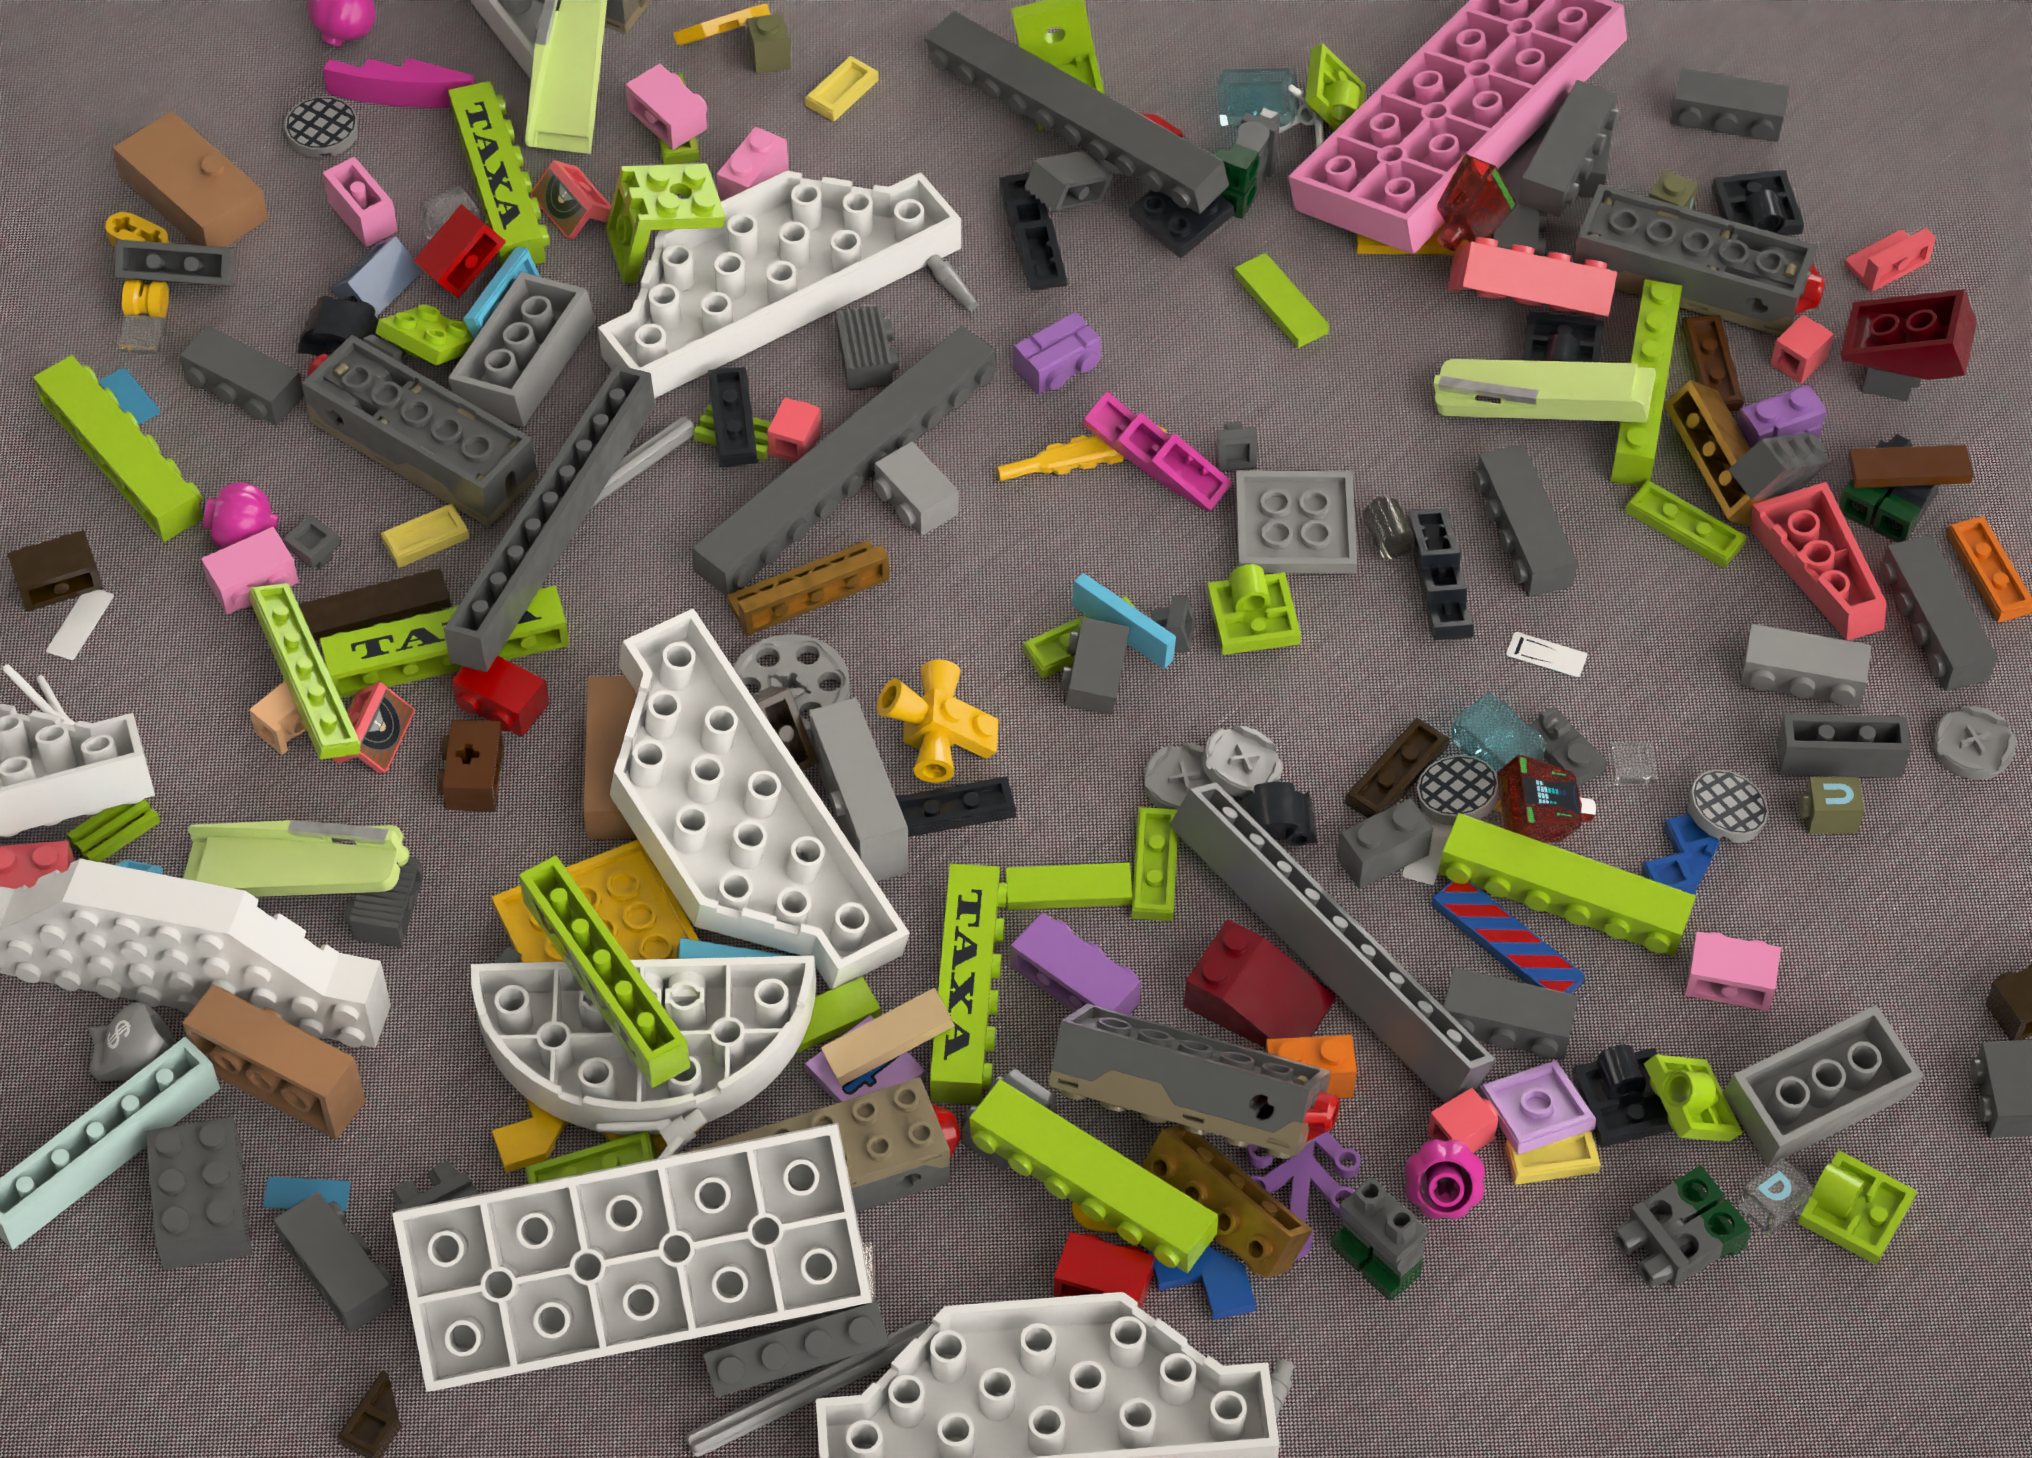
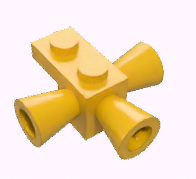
(938, 720)

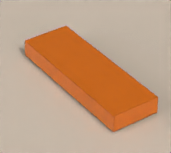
(1990, 569)

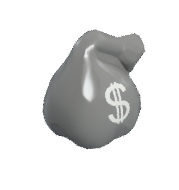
(128, 1043)

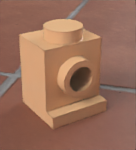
(277, 718)

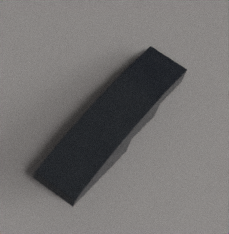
(1032, 234)
(1440, 574)

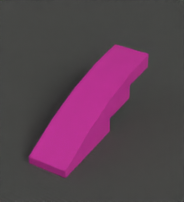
(386, 84)
(1157, 453)

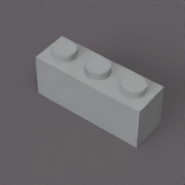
(1805, 665)

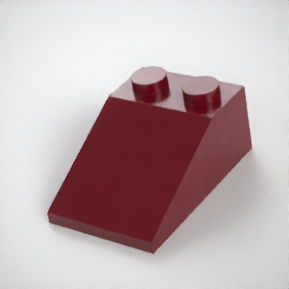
(1912, 334)
(1255, 988)

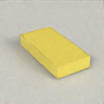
(841, 88)
(425, 535)
(1554, 1161)

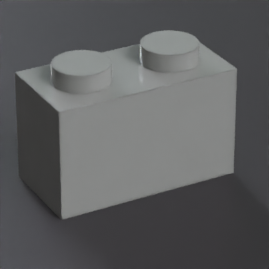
(916, 489)

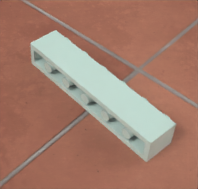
(103, 1140)

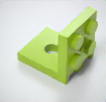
(1067, 49)
(648, 202)

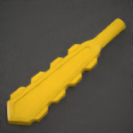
(1060, 458)

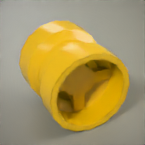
(145, 298)

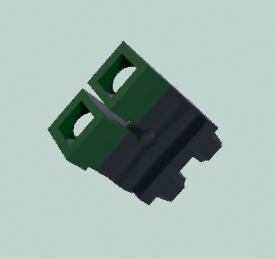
(1898, 503)

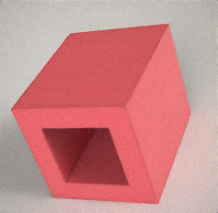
(1802, 348)
(794, 430)
(1465, 1119)

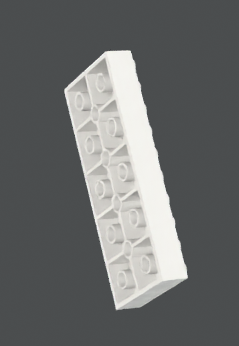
(632, 1257)

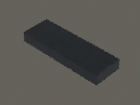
(732, 416)
(957, 806)

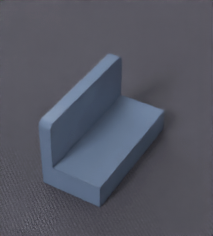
(379, 275)

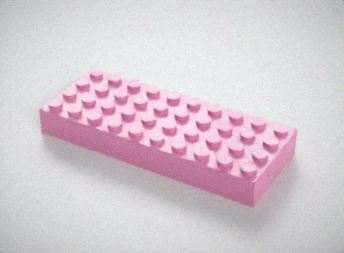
(1466, 91)

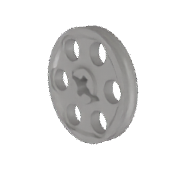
(791, 671)

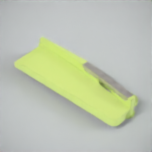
(566, 75)
(1545, 390)
(296, 857)

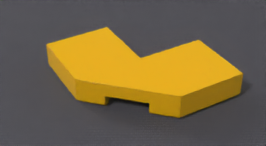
(719, 25)
(528, 1140)

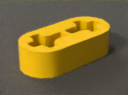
(139, 229)

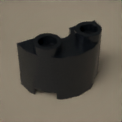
(334, 322)
(1282, 812)

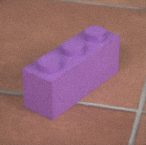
(1072, 968)

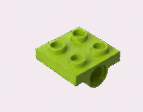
(1332, 87)
(426, 334)
(1253, 611)
(1692, 1098)
(1857, 1207)

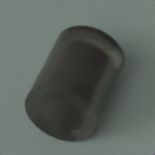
(1388, 527)

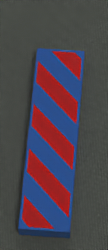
(1506, 938)

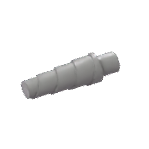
(947, 277)
(1281, 1383)

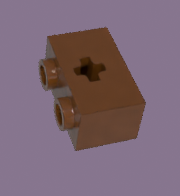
(472, 765)

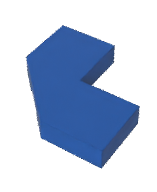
(1692, 858)
(1222, 1280)

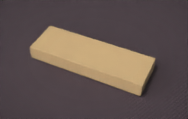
(887, 1036)

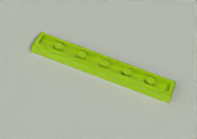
(304, 671)

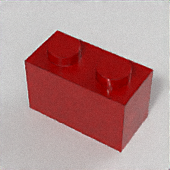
(459, 251)
(502, 695)
(1099, 1267)

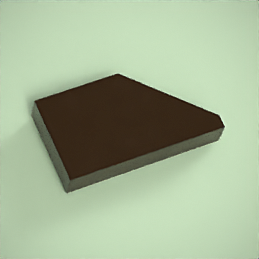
(373, 1421)

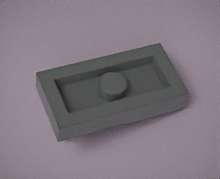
(1567, 747)

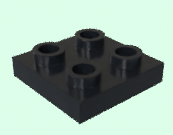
(1759, 201)
(1176, 226)
(1562, 338)
(1621, 1096)

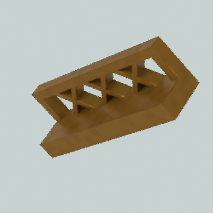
(809, 586)

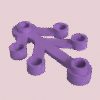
(1304, 1169)

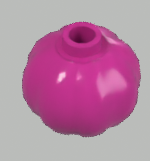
(342, 19)
(238, 514)
(1444, 1179)

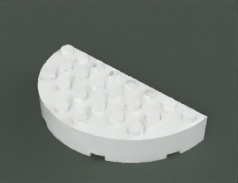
(560, 1053)

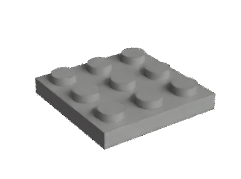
(1296, 521)

